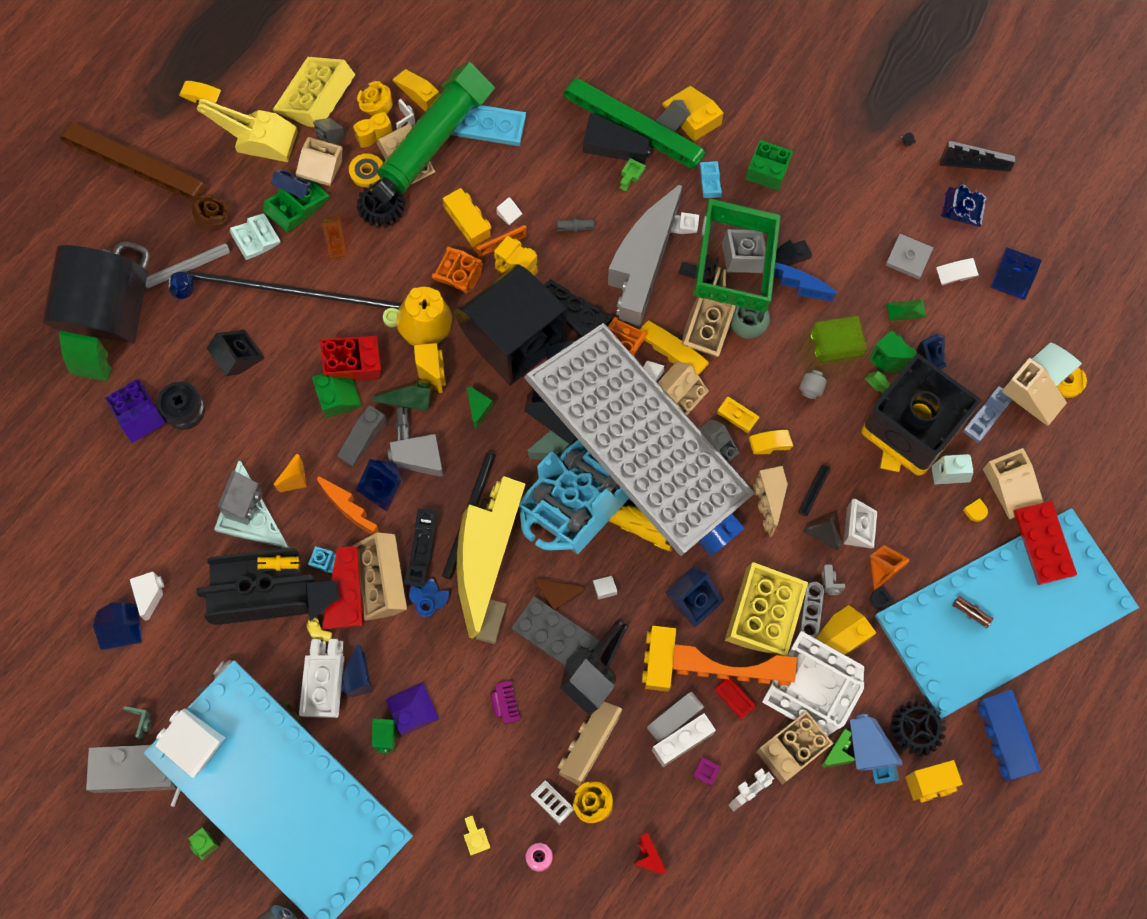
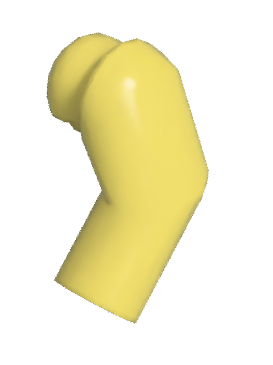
(316, 632)

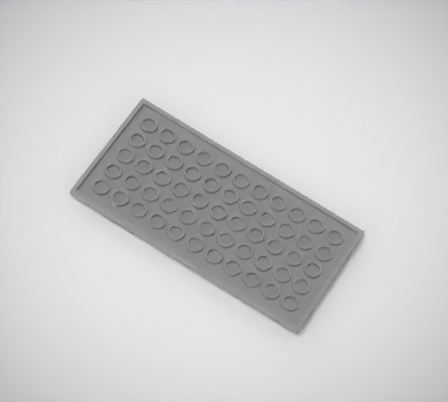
(640, 437)

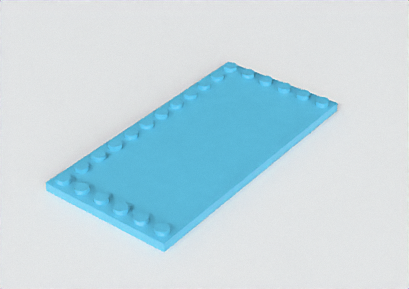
(961, 659)
(286, 799)

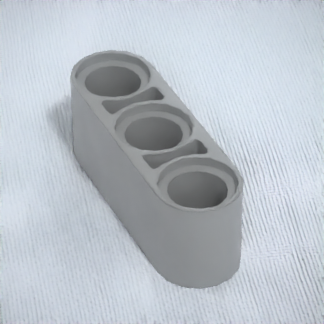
(814, 603)
(675, 717)

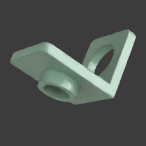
(145, 722)

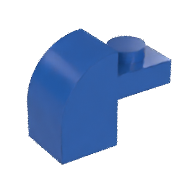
(721, 535)

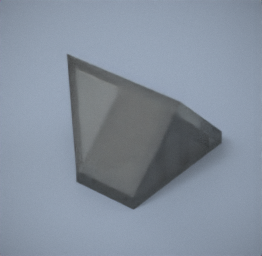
(825, 530)

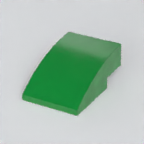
(292, 210)
(84, 356)

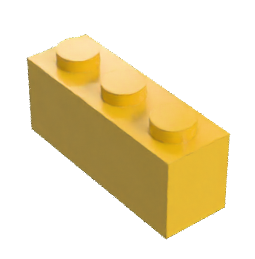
(467, 217)
(659, 658)

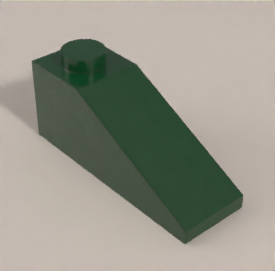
(412, 395)

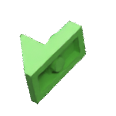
(836, 755)

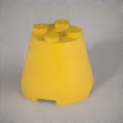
(424, 325)

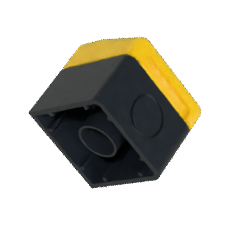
(919, 415)

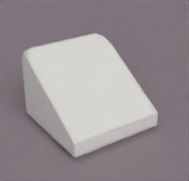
(508, 211)
(605, 587)

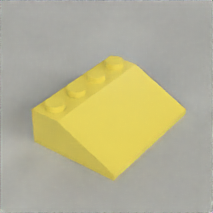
(315, 90)
(766, 610)

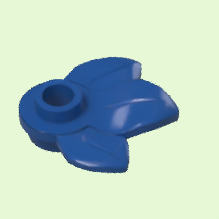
(429, 596)

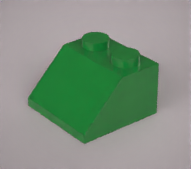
(336, 394)

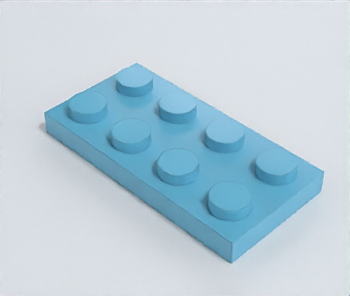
(492, 125)

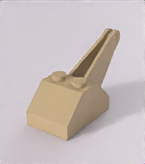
(708, 322)

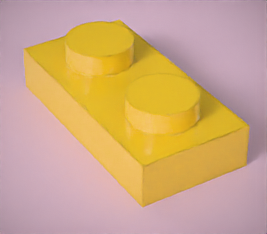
(738, 415)

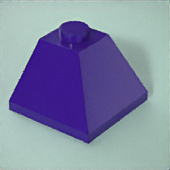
(412, 709)

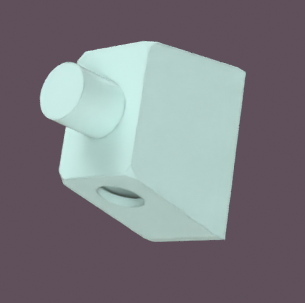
(956, 469)

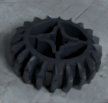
(382, 213)
(925, 733)

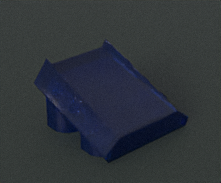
(964, 206)

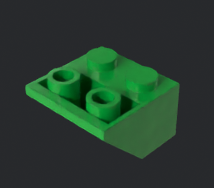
(769, 165)
(892, 354)

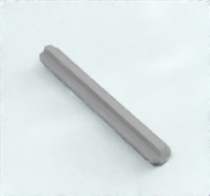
(187, 265)

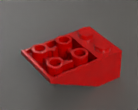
(351, 358)

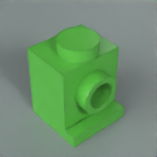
(203, 843)

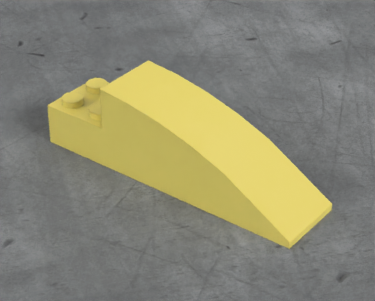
(482, 547)

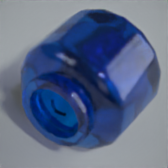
(181, 285)

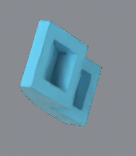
(710, 179)

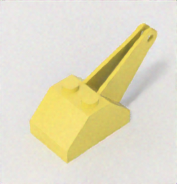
(258, 133)

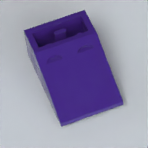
(135, 410)

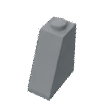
(417, 454)

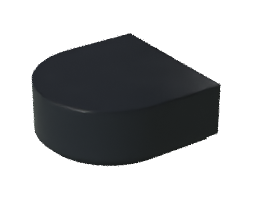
(880, 599)

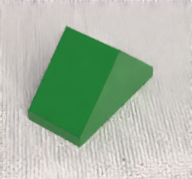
(479, 405)

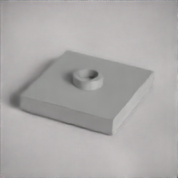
(909, 256)

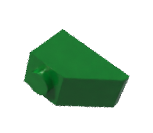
(384, 735)

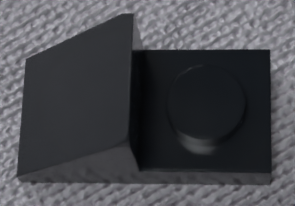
(793, 253)

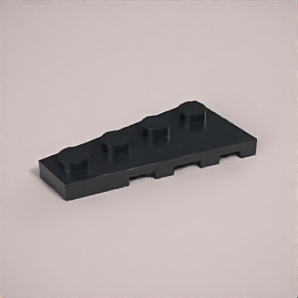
(579, 314)

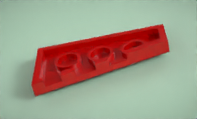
(349, 609)

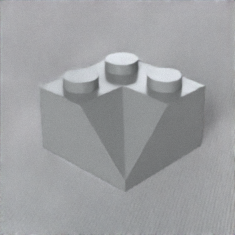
(744, 251)

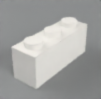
(683, 740)

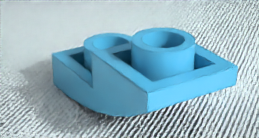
(322, 560)

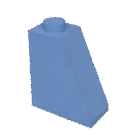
(871, 745)

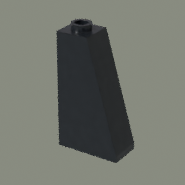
(614, 141)

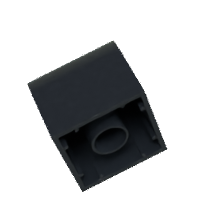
(95, 294)
(513, 322)

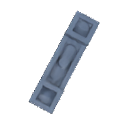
(987, 415)

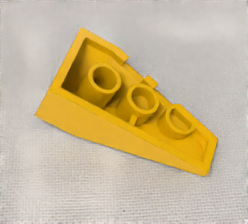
(846, 631)

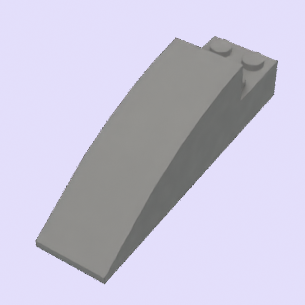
(640, 257)

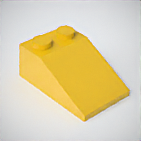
(703, 111)

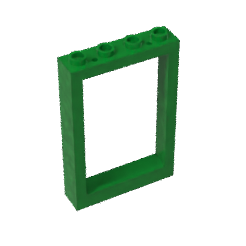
(748, 219)

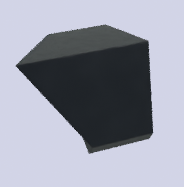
(321, 596)

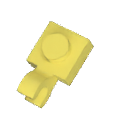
(475, 839)

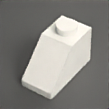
(147, 593)

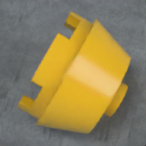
(375, 99)
(593, 802)

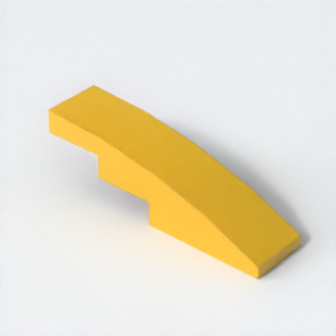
(672, 347)

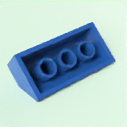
(1008, 736)

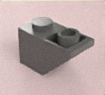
(329, 131)
(721, 440)

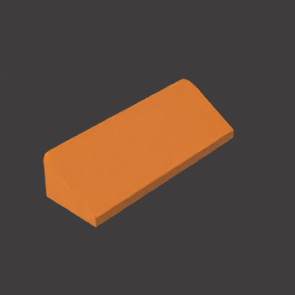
(492, 244)

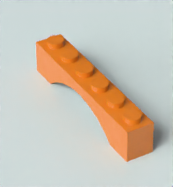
(778, 668)

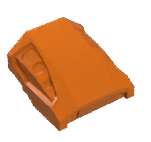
(459, 270)
(627, 335)

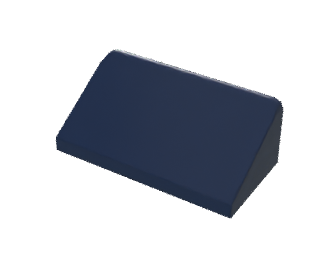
(291, 183)

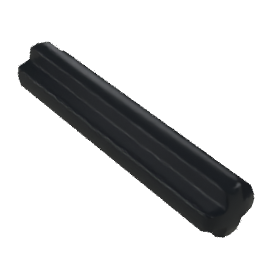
(814, 490)

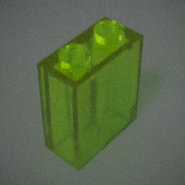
(838, 339)

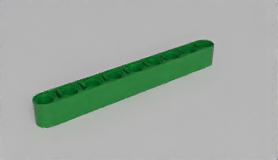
(624, 116)

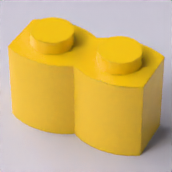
(372, 129)

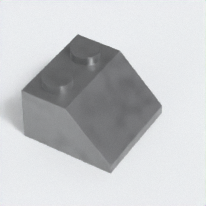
(240, 498)

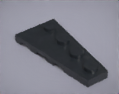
(968, 156)

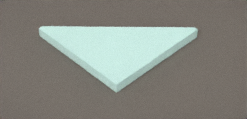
(259, 529)

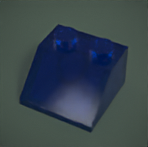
(1015, 273)

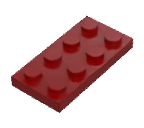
(1045, 543)

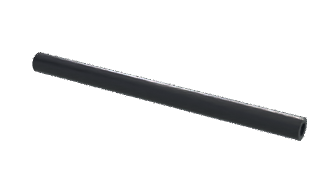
(474, 499)

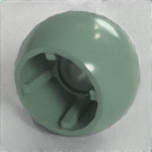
(751, 331)

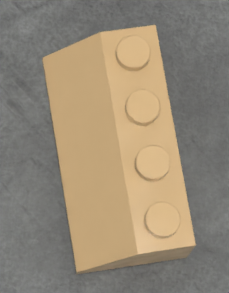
(380, 577)
(589, 744)

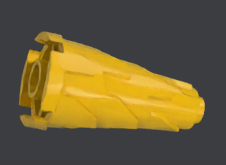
(634, 521)

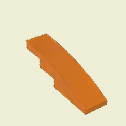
(344, 502)

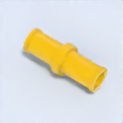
(278, 562)

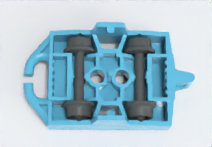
(550, 501)

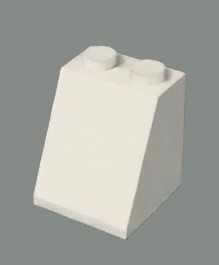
(189, 742)

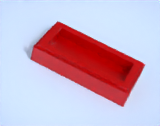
(735, 698)

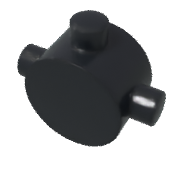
(908, 139)

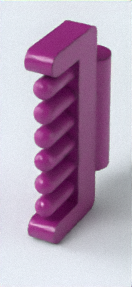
(499, 703)

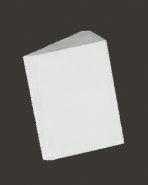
(860, 525)

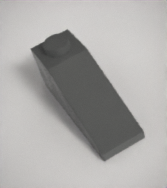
(362, 435)

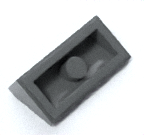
(674, 115)

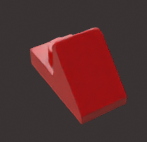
(652, 862)

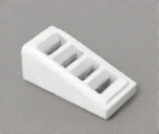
(569, 809)

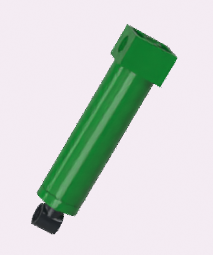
(462, 91)

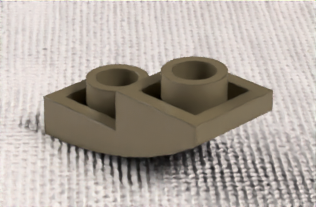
(492, 622)

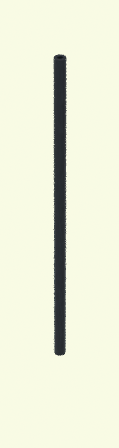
(294, 290)

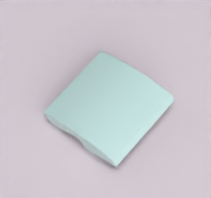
(254, 236)
(1057, 362)

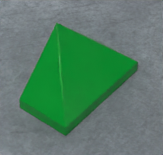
(906, 310)

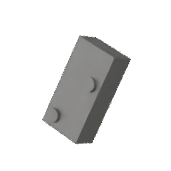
(124, 771)

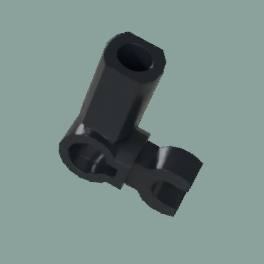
(690, 270)

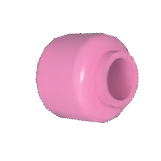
(544, 851)

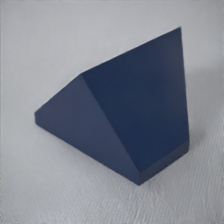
(933, 350)

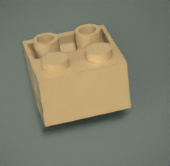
(319, 161)
(683, 386)

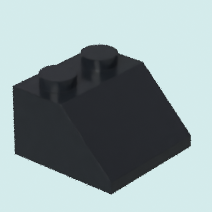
(234, 352)

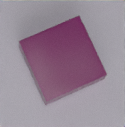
(706, 771)

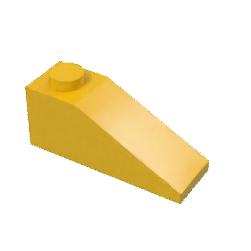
(417, 88)

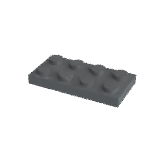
(552, 632)

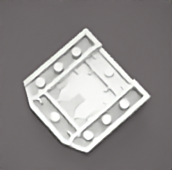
(824, 685)

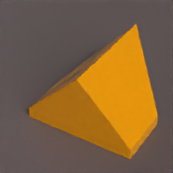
(292, 477)

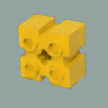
(512, 253)

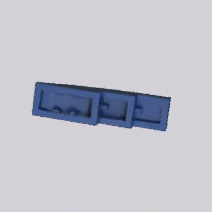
(807, 285)

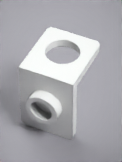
(408, 112)

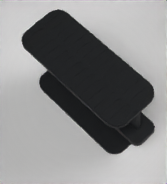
(229, 604)

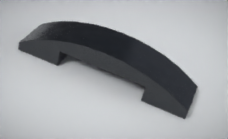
(421, 548)

